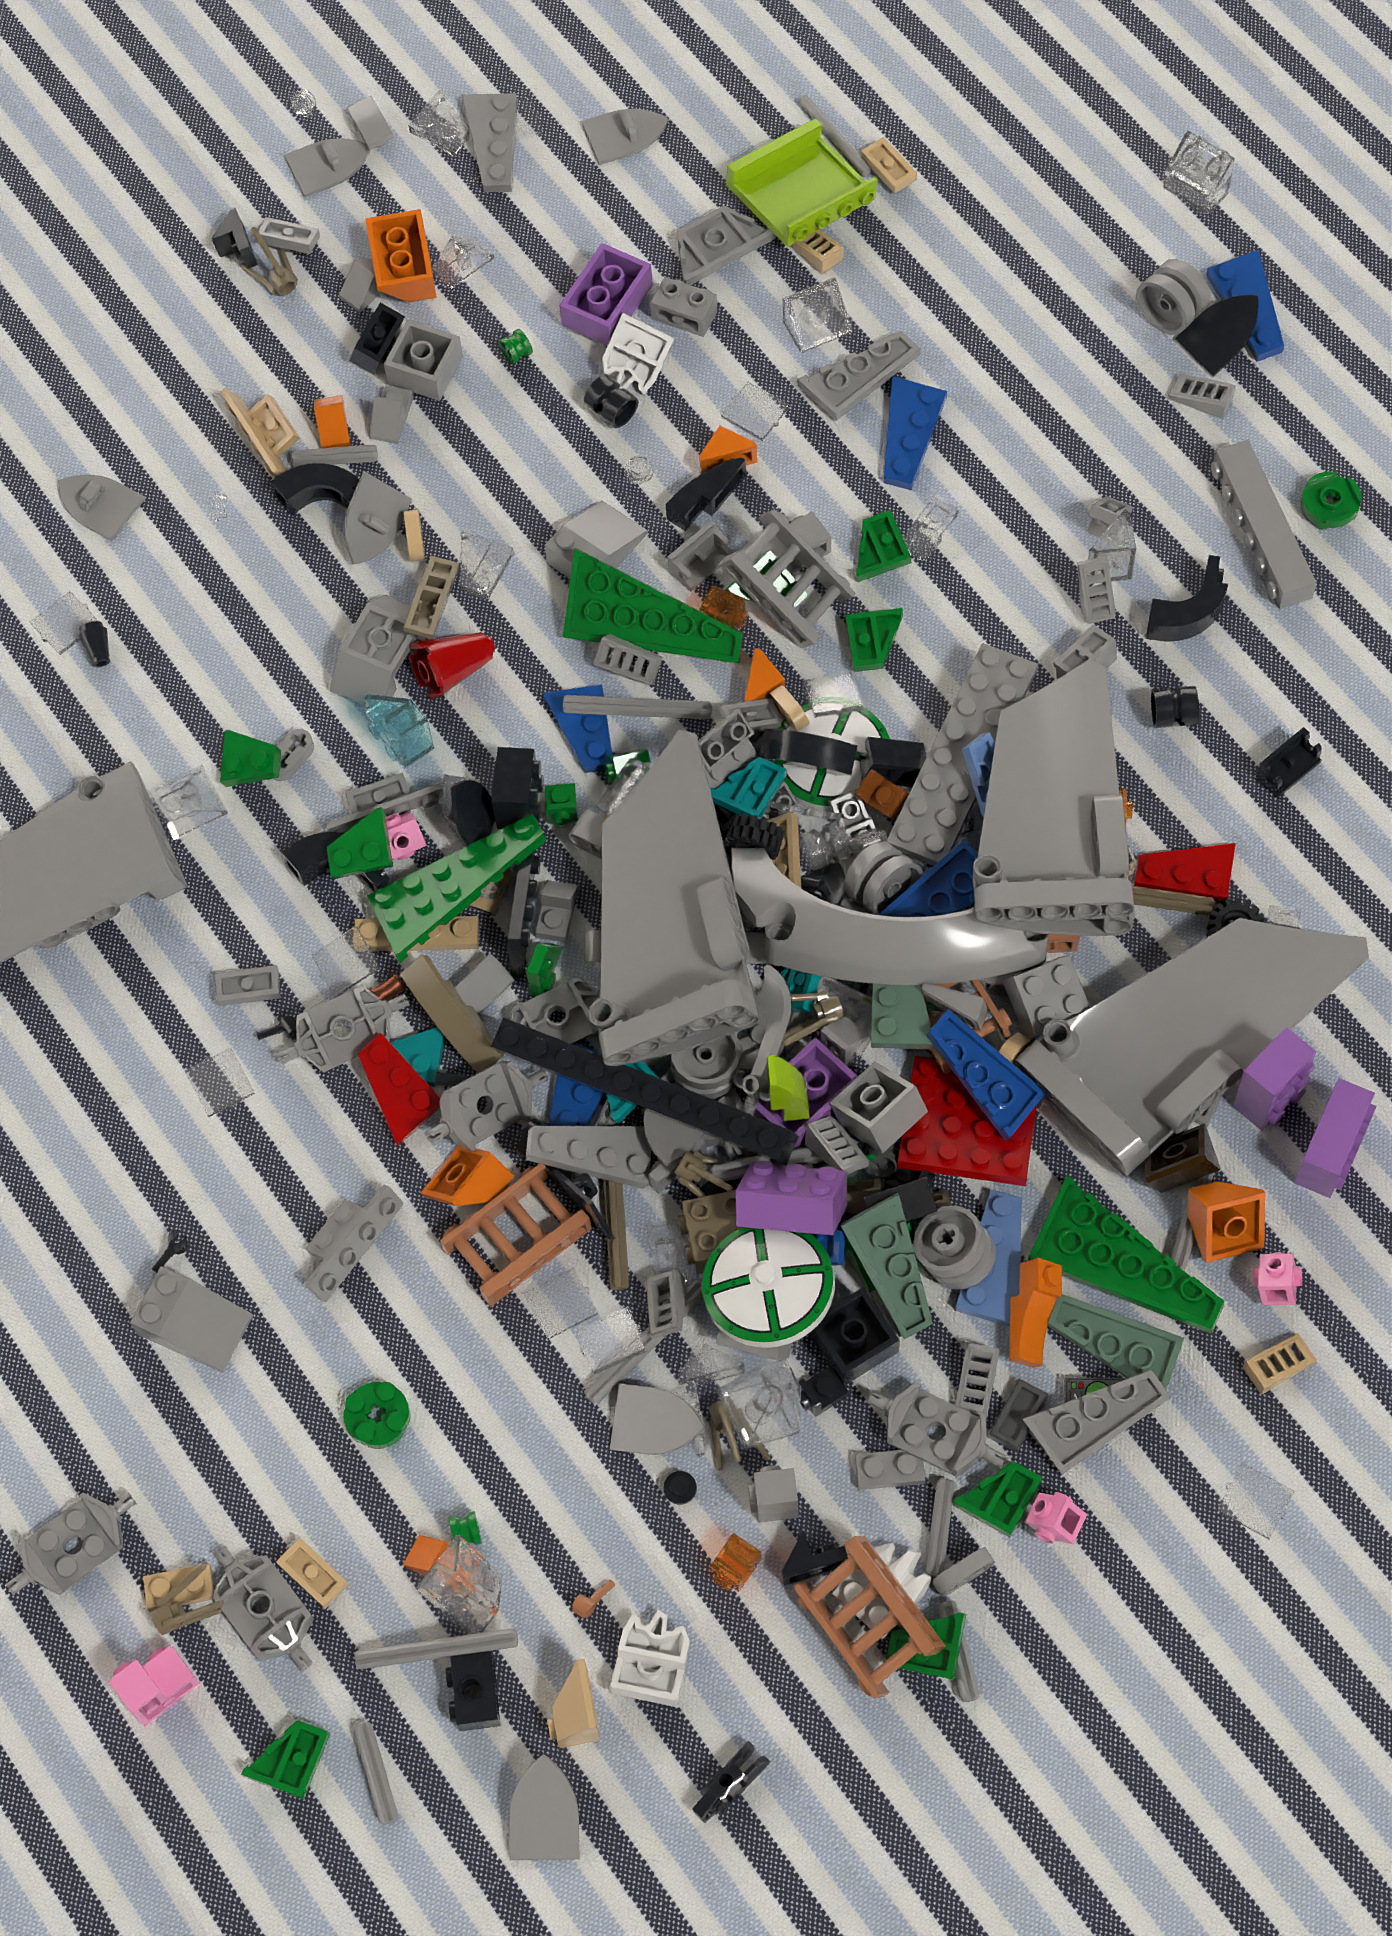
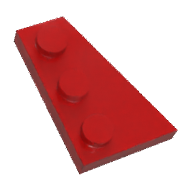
(1188, 871)

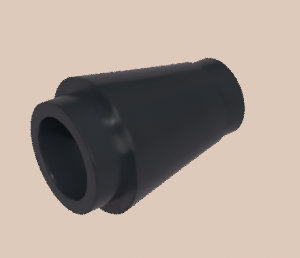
(95, 642)

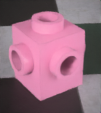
(404, 835)
(1277, 1278)
(1055, 1518)

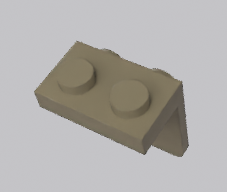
(707, 1223)

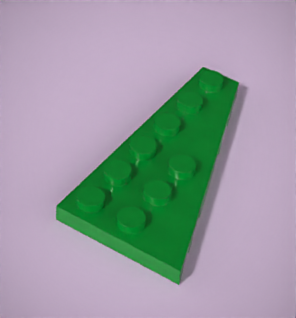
(614, 603)
(445, 888)
(1120, 1261)

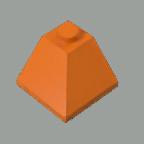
(468, 1178)
(1226, 1219)

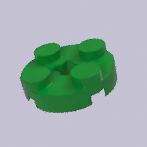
(1325, 514)
(360, 1405)

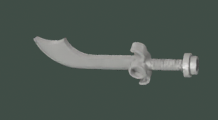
(776, 1004)

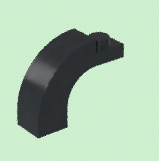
(314, 483)
(1190, 617)
(807, 751)
(309, 859)

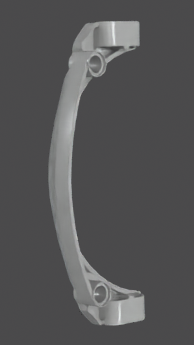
(872, 948)

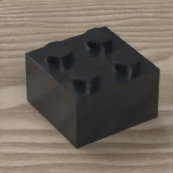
(516, 785)
(855, 1336)

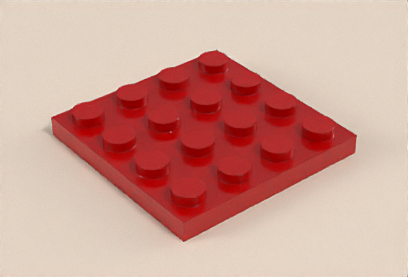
(957, 1134)

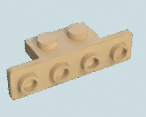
(267, 428)

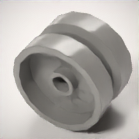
(1173, 296)
(880, 877)
(710, 1076)
(954, 1247)

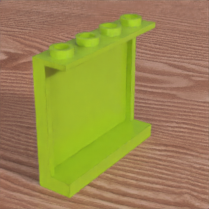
(798, 184)

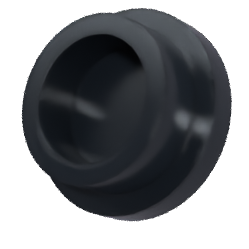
(680, 1487)

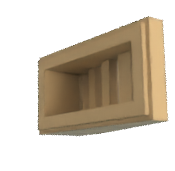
(821, 262)
(1258, 1377)

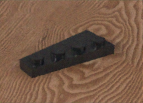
(522, 913)

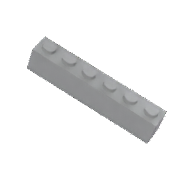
(1263, 524)

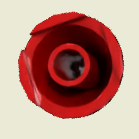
(449, 660)

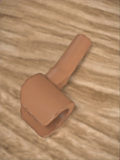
(585, 1606)

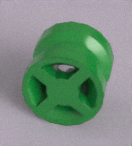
(515, 346)
(466, 1527)

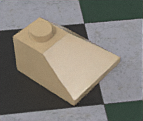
(574, 1710)

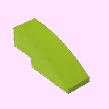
(787, 1089)

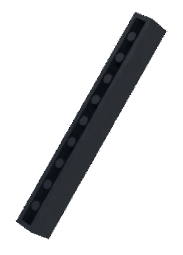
(645, 1091)

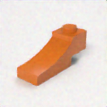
(1032, 1309)

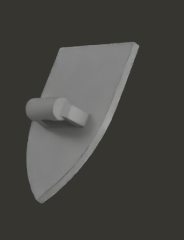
(623, 133)
(326, 163)
(99, 503)
(373, 518)
(668, 1138)
(652, 1421)
(544, 1815)

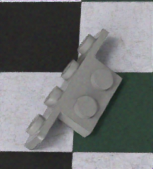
(390, 794)
(347, 1239)

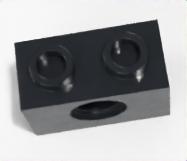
(377, 338)
(484, 1709)

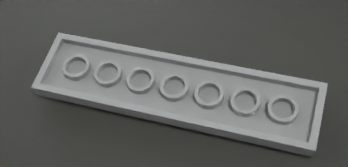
(943, 788)

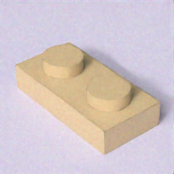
(889, 165)
(312, 1573)
(162, 1583)

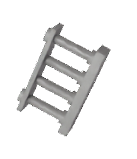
(762, 588)

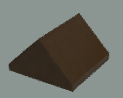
(1181, 1159)

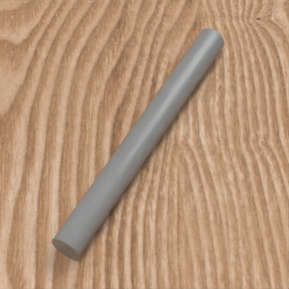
(835, 136)

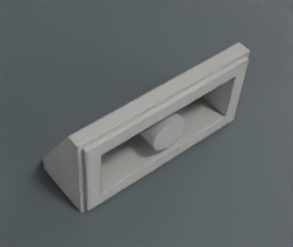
(484, 984)

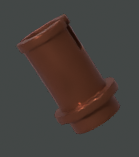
(389, 988)

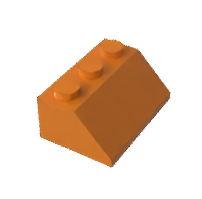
(401, 256)

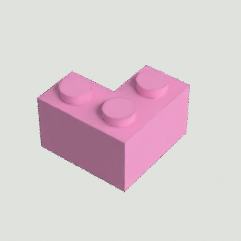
(155, 1686)

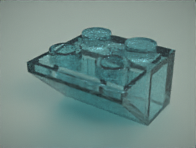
(399, 726)

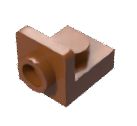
(882, 794)

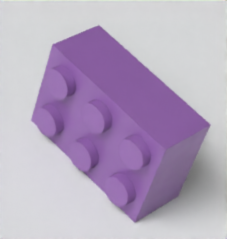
(603, 291)
(825, 1079)
(1275, 1080)
(1336, 1139)
(791, 1198)

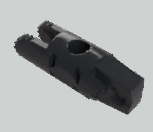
(717, 1796)

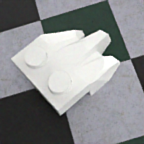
(636, 353)
(903, 1571)
(651, 1661)

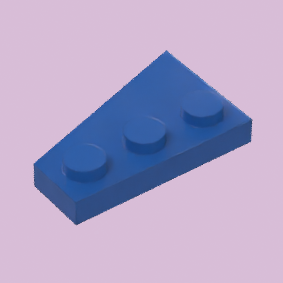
(586, 733)
(573, 1102)

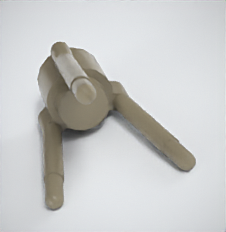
(281, 279)
(824, 1012)
(692, 1168)
(722, 1422)
(172, 1616)

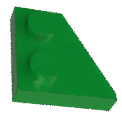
(881, 547)
(872, 637)
(362, 847)
(542, 967)
(1001, 1498)
(291, 1760)

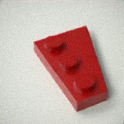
(398, 1088)

